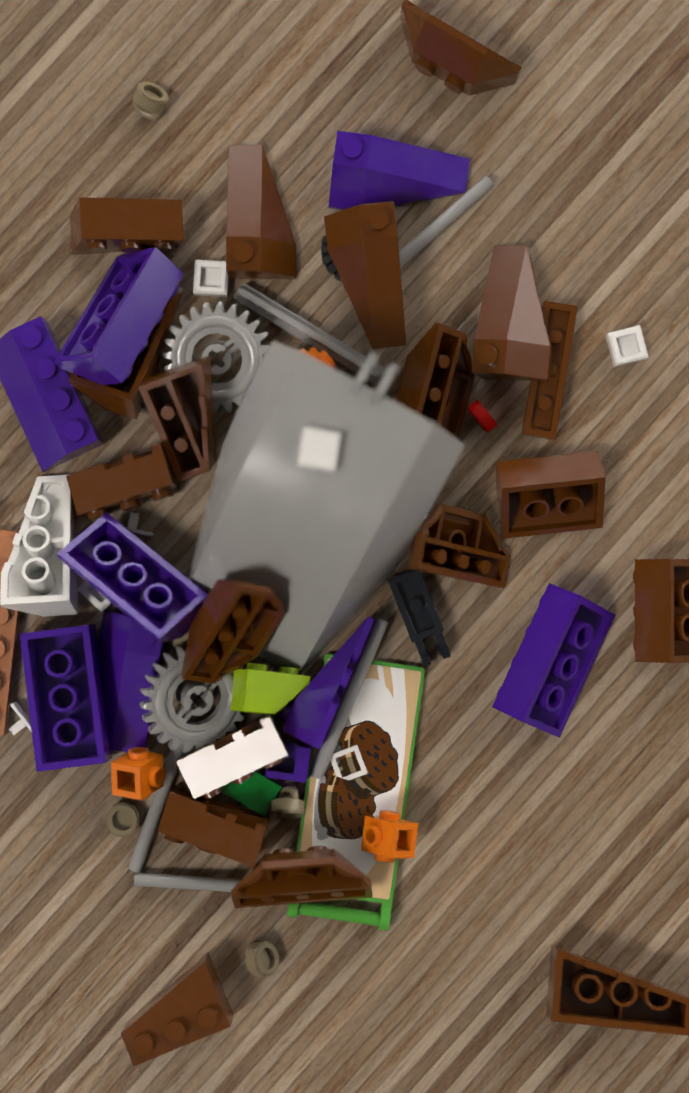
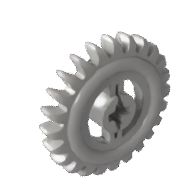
(242, 336)
(174, 724)

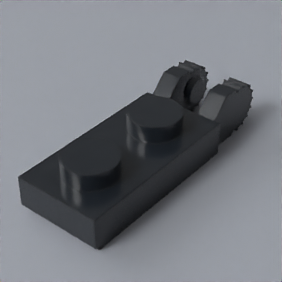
(418, 612)

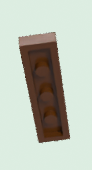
(546, 397)

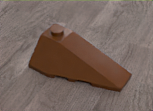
(257, 226)
(366, 256)
(511, 325)
(126, 397)

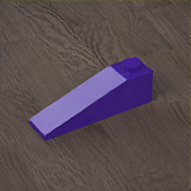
(386, 170)
(125, 659)
(316, 705)

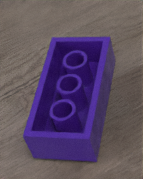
(65, 697)

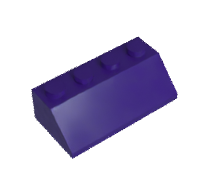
(120, 317)
(42, 397)
(134, 578)
(553, 660)

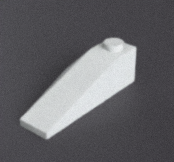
(34, 575)

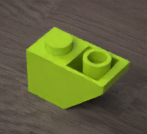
(265, 691)

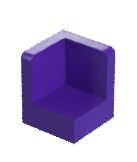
(294, 765)

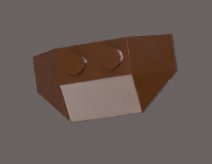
(452, 55)
(438, 378)
(460, 547)
(230, 629)
(301, 878)

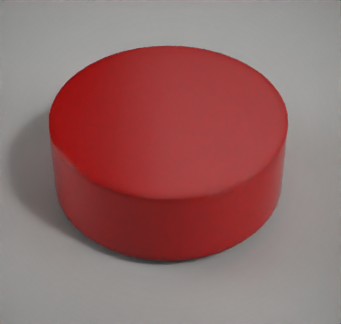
(482, 416)

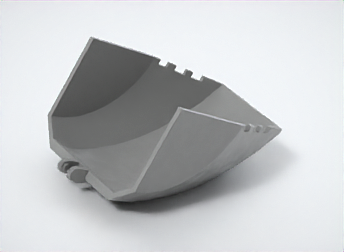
(313, 531)

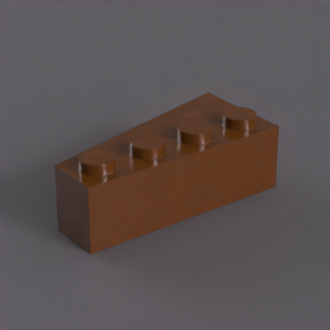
(606, 997)

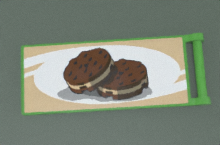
(335, 809)

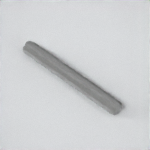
(304, 330)

